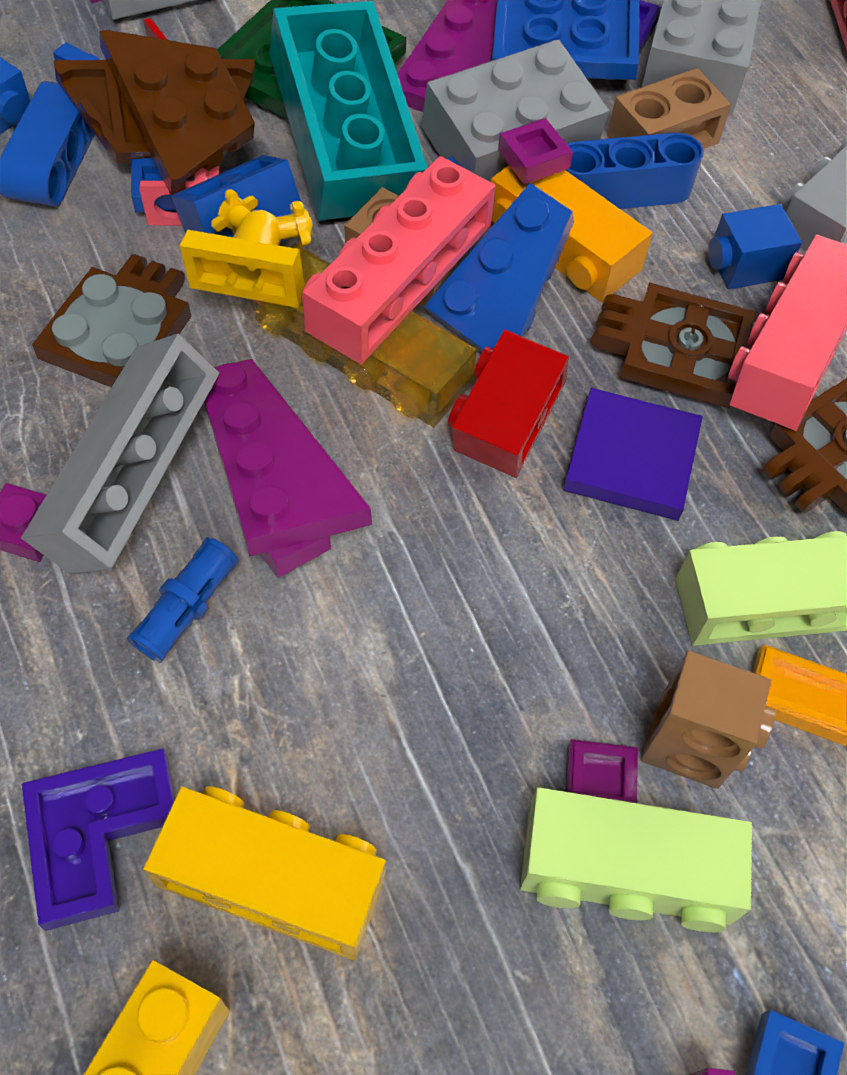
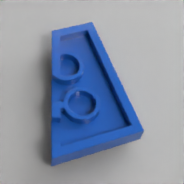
(504, 272)

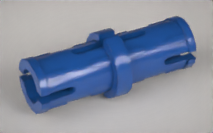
(183, 599)

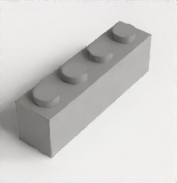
(121, 456)

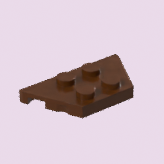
(179, 102)
(105, 110)

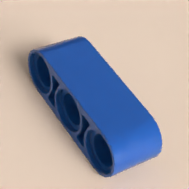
(44, 148)
(639, 168)

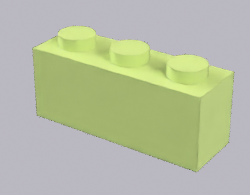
(765, 589)
(637, 859)

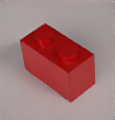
(508, 402)

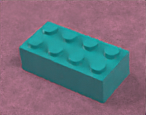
(343, 104)

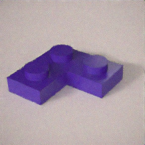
(71, 828)

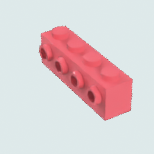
(397, 259)
(797, 339)

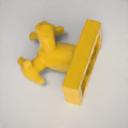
(250, 261)

